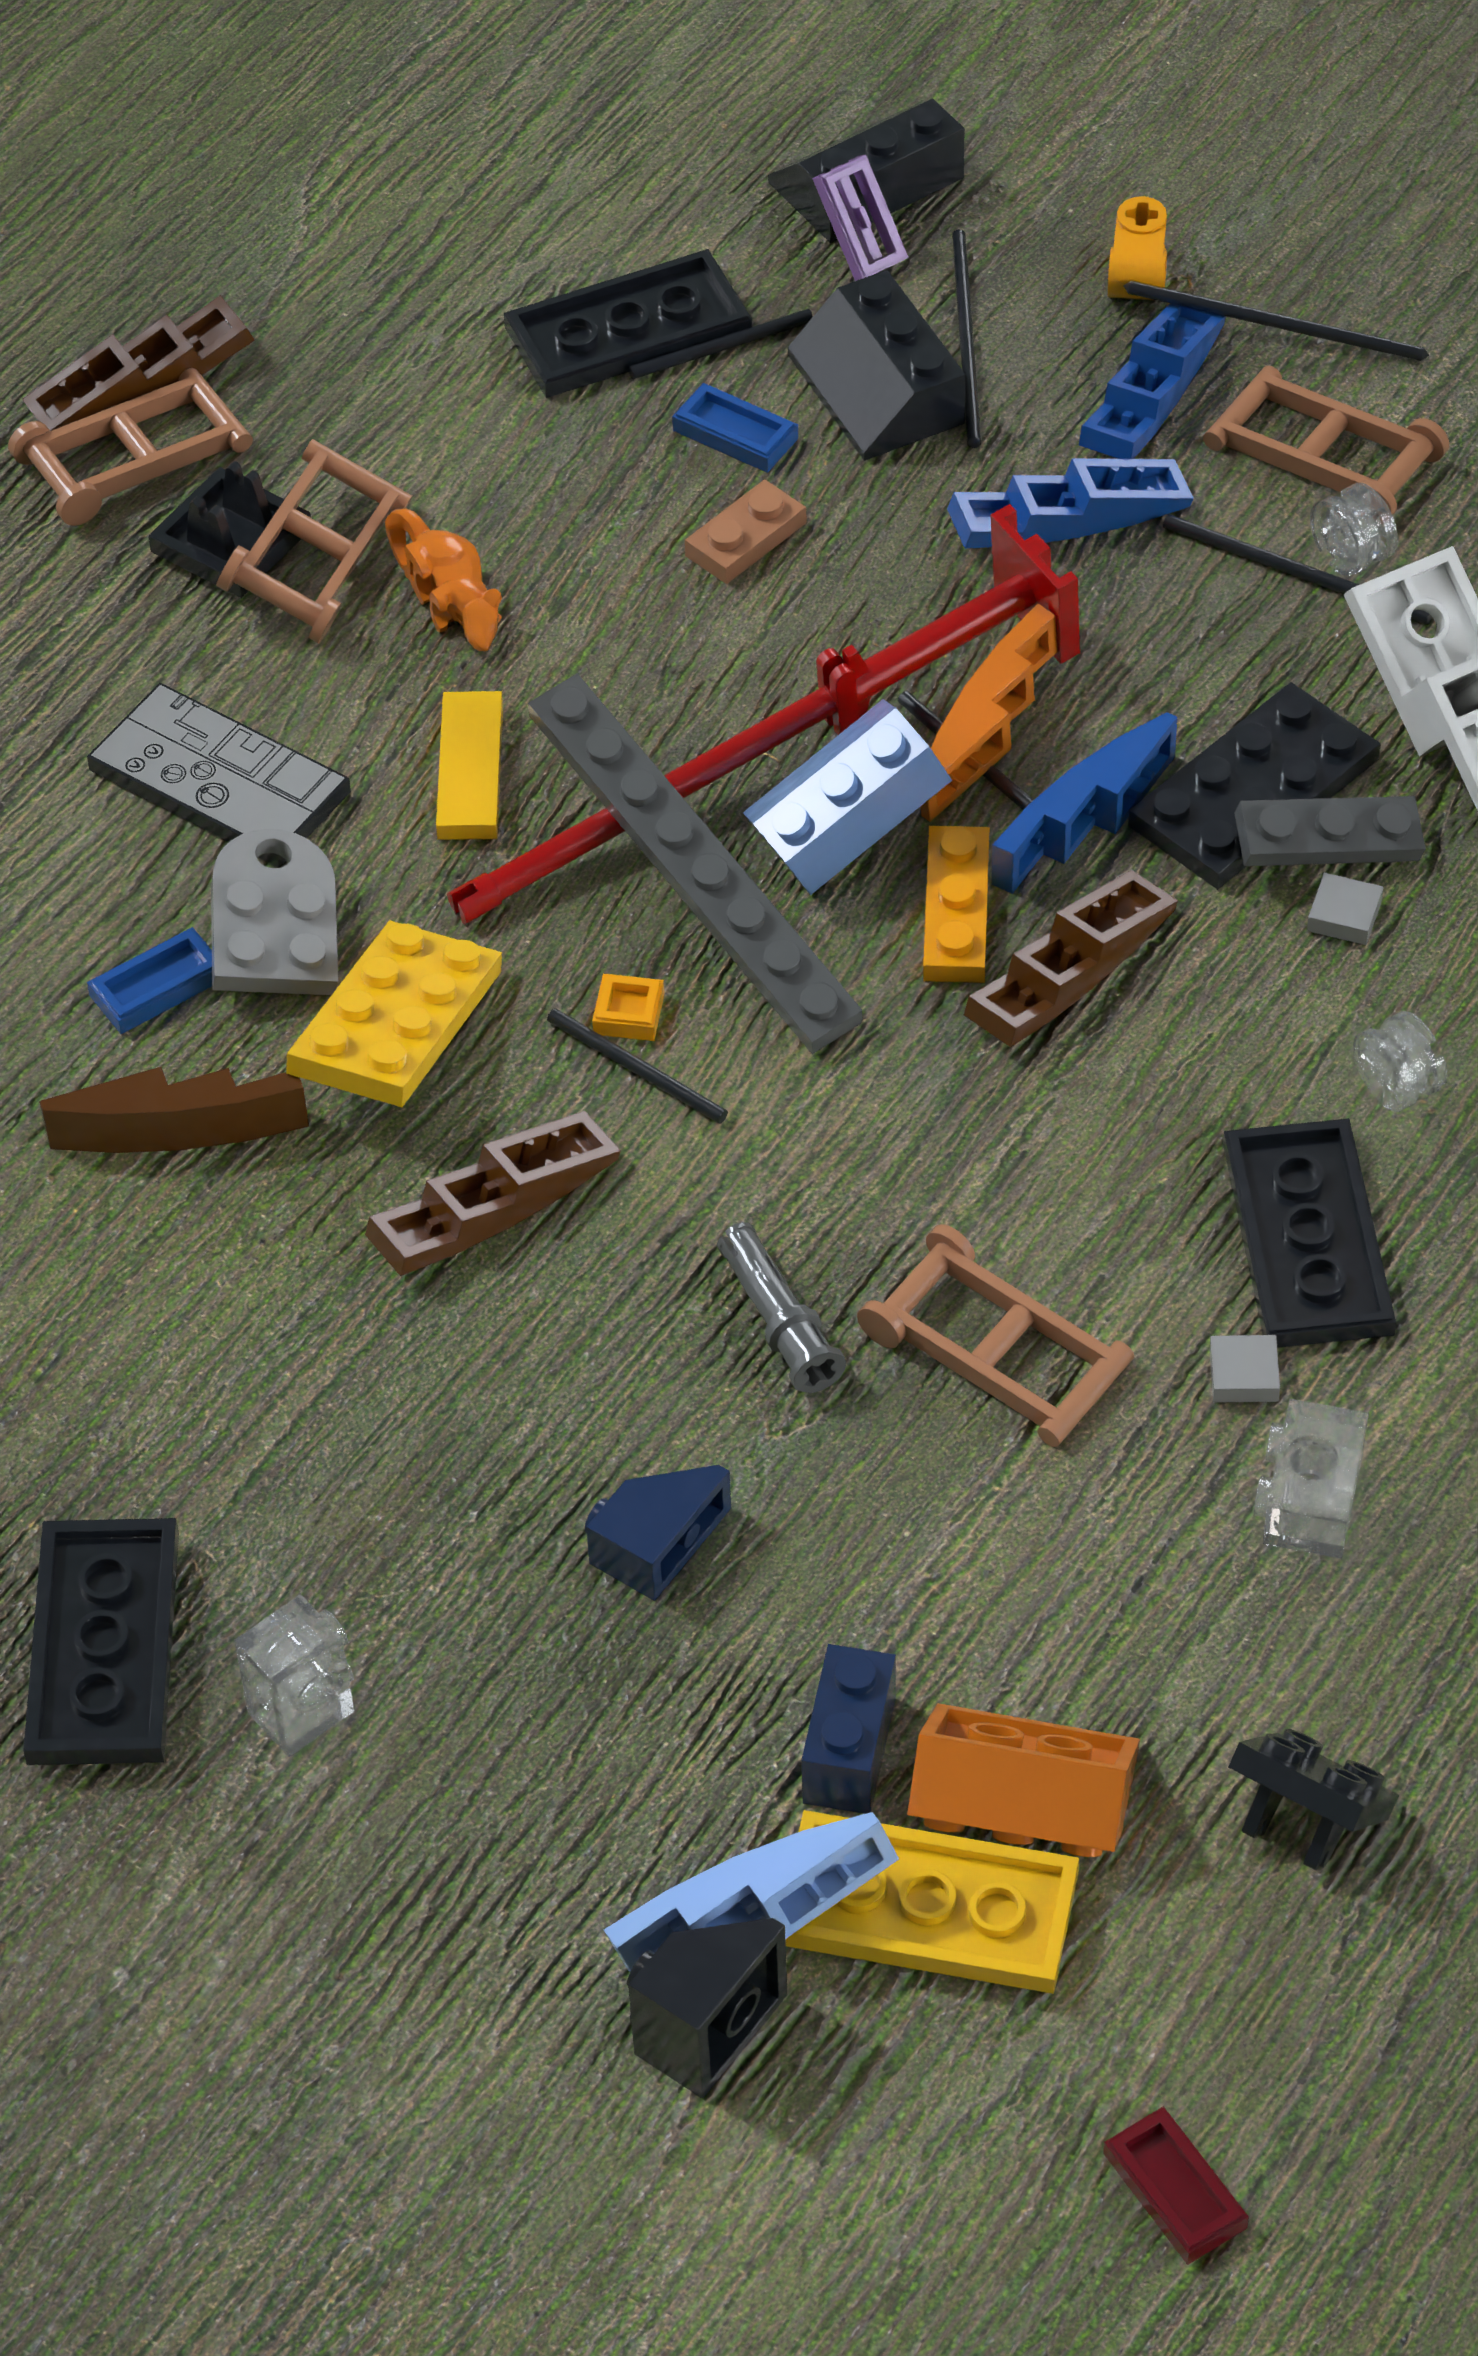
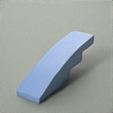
(780, 1880)

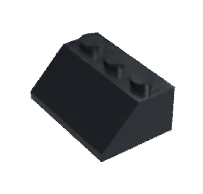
(908, 152)
(879, 367)

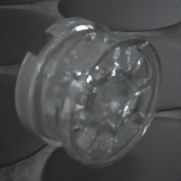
(1352, 529)
(1400, 1061)

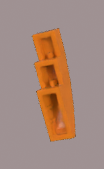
(979, 722)

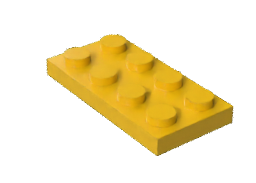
(394, 1013)
(953, 1910)

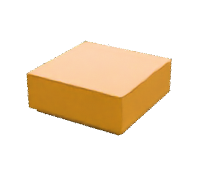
(628, 1007)

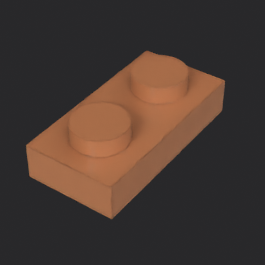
(745, 531)

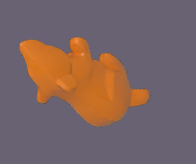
(446, 574)

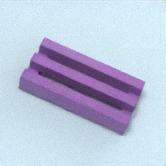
(843, 226)

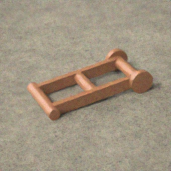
(1417, 443)
(82, 500)
(319, 614)
(953, 1254)

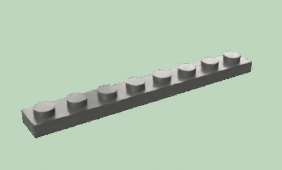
(695, 864)

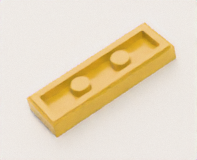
(469, 765)

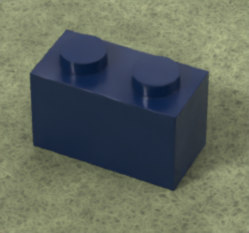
(848, 1729)

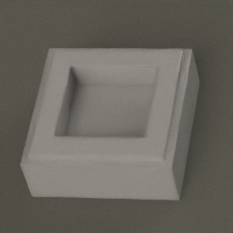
(1345, 908)
(1244, 1368)

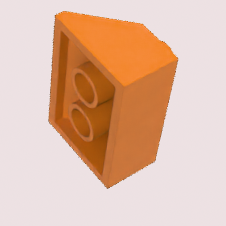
(1022, 1779)

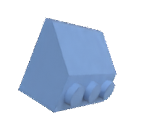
(848, 795)

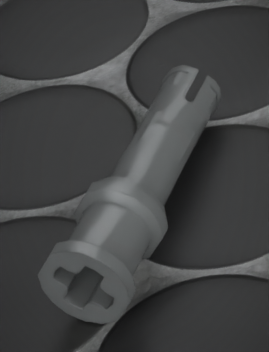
(790, 1326)

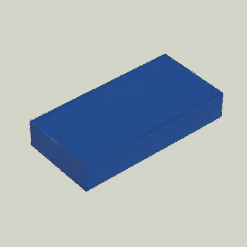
(735, 427)
(154, 981)

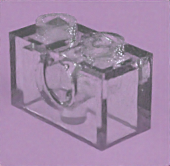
(1316, 1511)
(295, 1674)

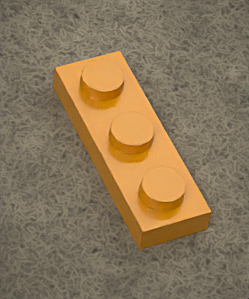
(956, 904)

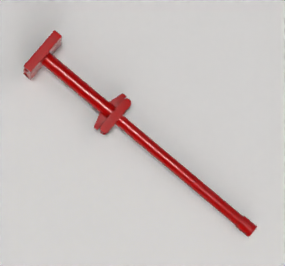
(843, 695)

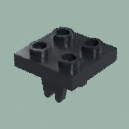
(218, 518)
(1293, 1768)

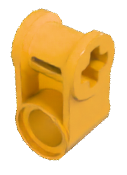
(1138, 246)

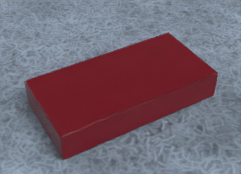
(1175, 2185)

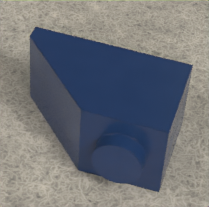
(656, 1525)

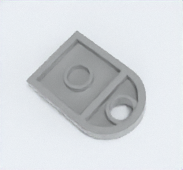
(273, 924)

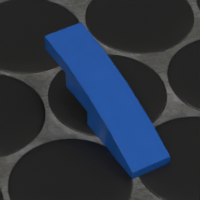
(1152, 382)
(1083, 502)
(1087, 795)

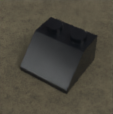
(706, 1998)

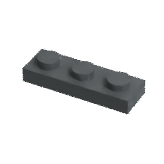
(1329, 831)

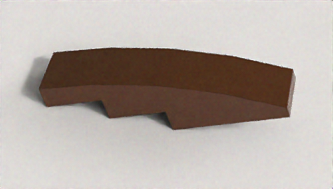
(146, 363)
(1072, 959)
(152, 1116)
(505, 1187)

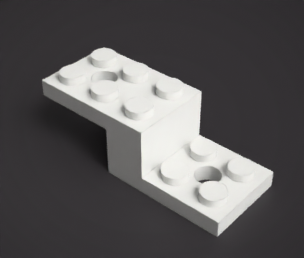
(1427, 677)

